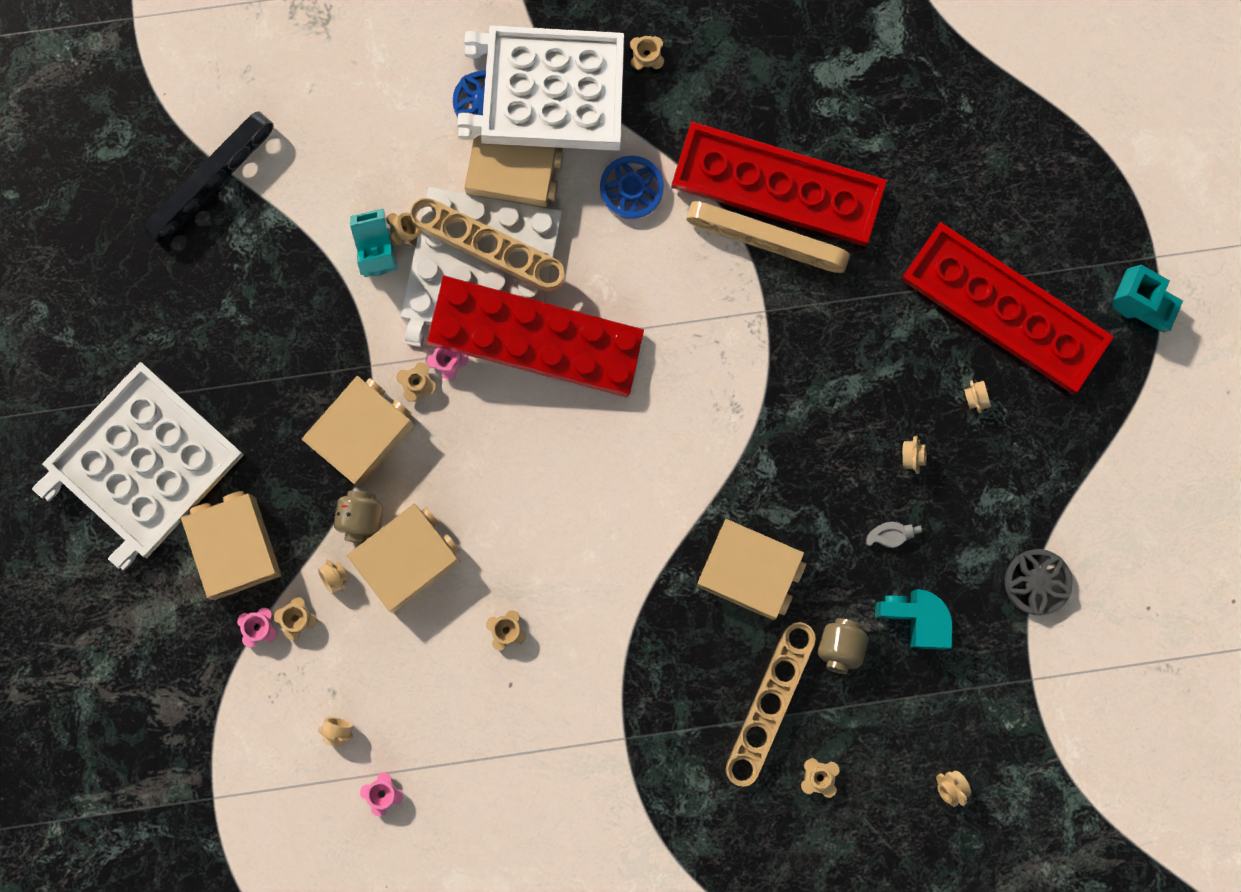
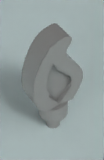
(892, 534)

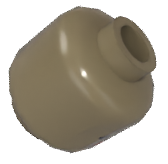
(358, 516)
(843, 645)

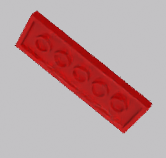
(778, 184)
(1007, 308)
(535, 336)

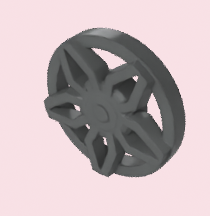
(1038, 582)

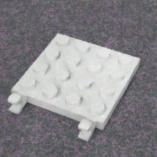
(548, 88)
(434, 258)
(140, 462)

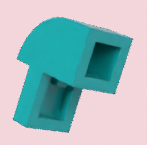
(373, 243)
(1145, 297)
(927, 615)

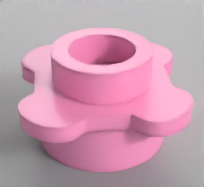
(448, 370)
(247, 624)
(391, 797)

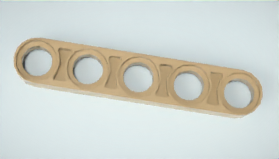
(477, 231)
(768, 237)
(758, 717)

